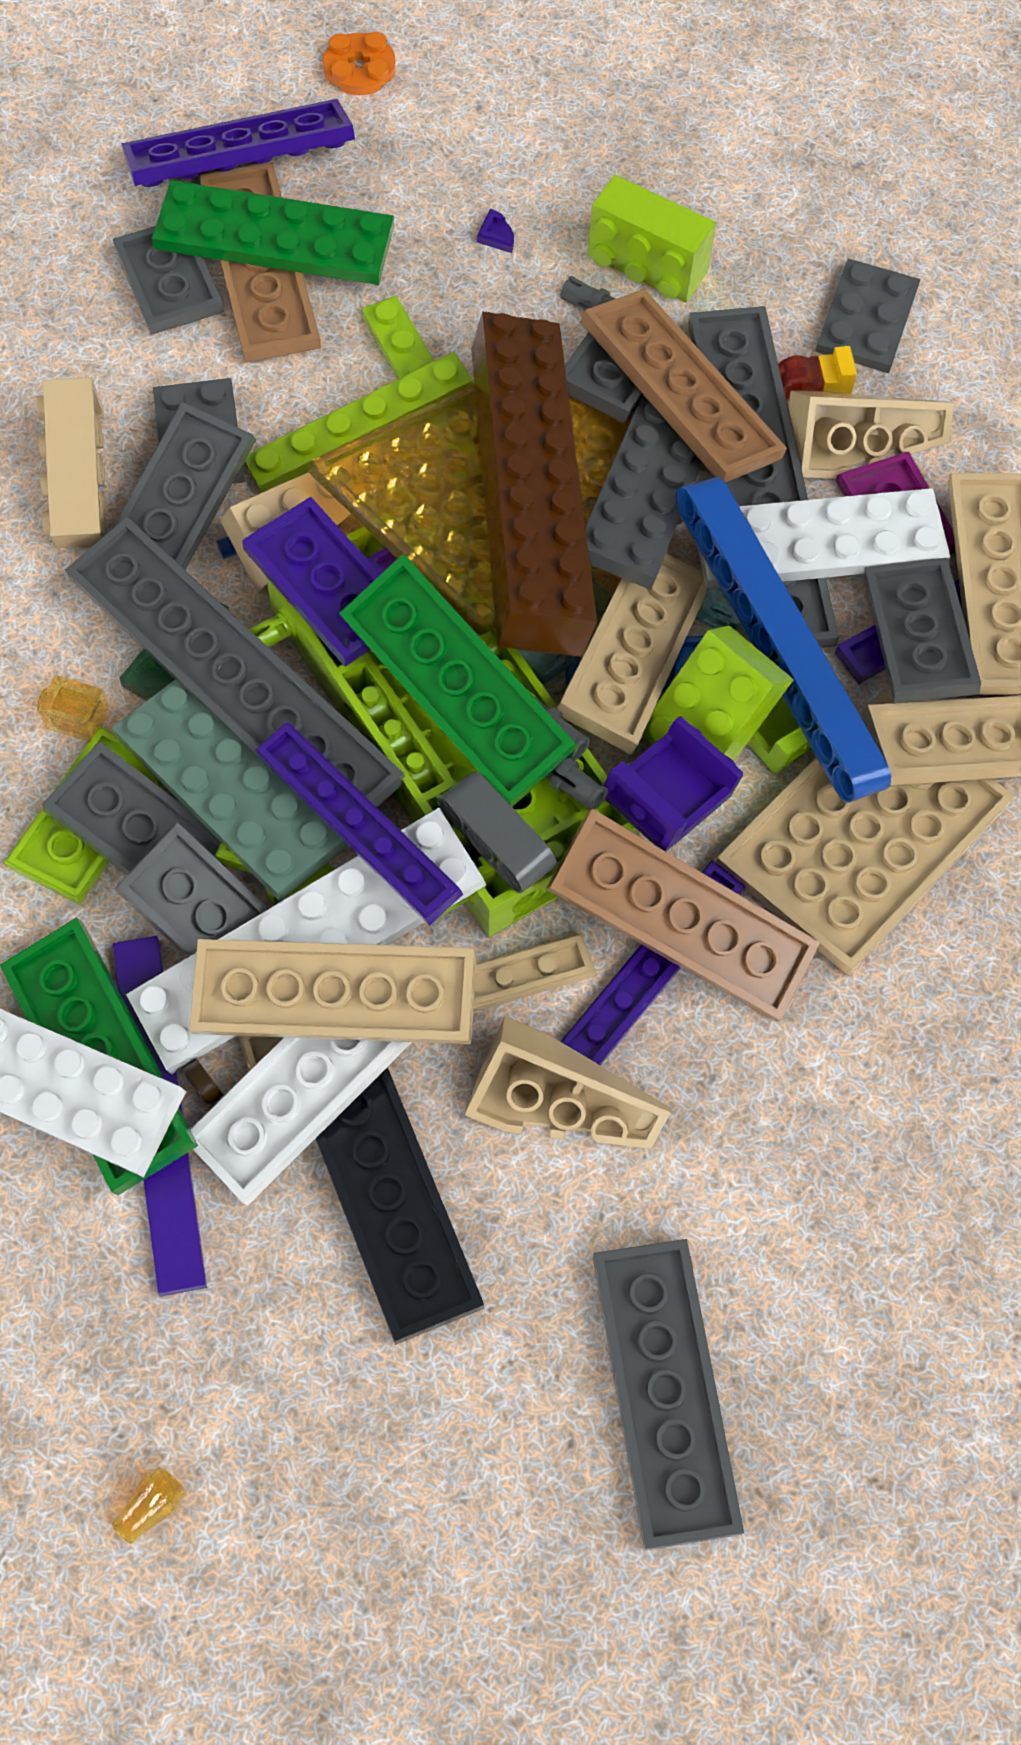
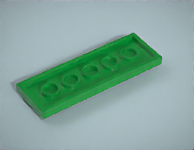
(273, 232)
(458, 680)
(71, 992)

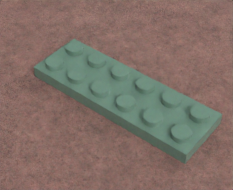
(229, 789)

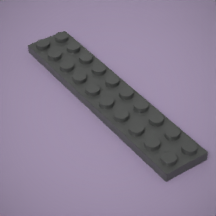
(744, 353)
(220, 656)

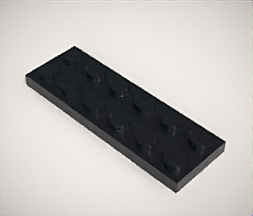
(397, 1214)

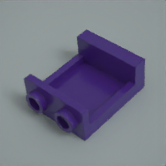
(672, 785)

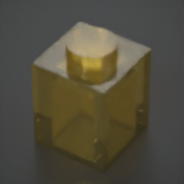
(72, 708)

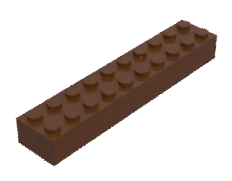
(531, 487)

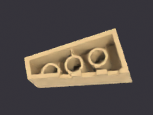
(72, 462)
(263, 508)

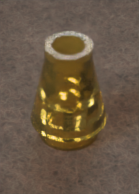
(150, 1503)

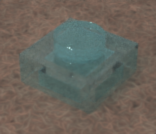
(716, 610)

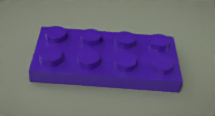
(315, 572)

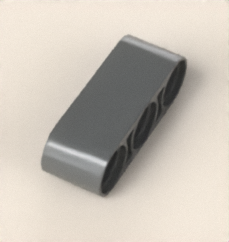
(497, 832)

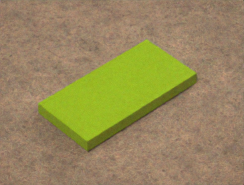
(53, 853)

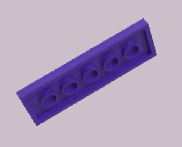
(237, 142)

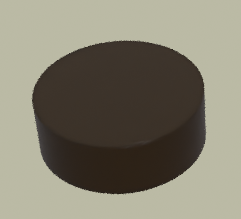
(202, 1082)

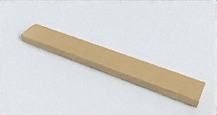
(496, 981)

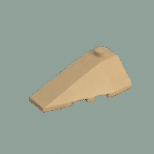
(852, 429)
(548, 1084)

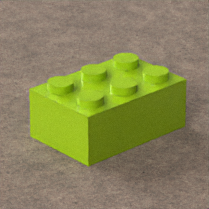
(650, 238)
(721, 691)

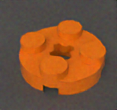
(348, 48)

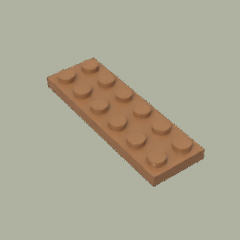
(266, 303)
(683, 385)
(683, 915)

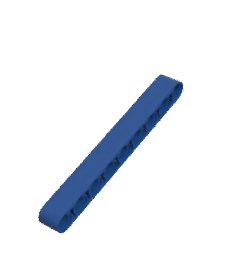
(782, 635)

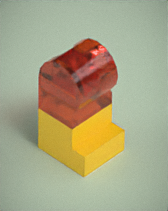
(819, 373)

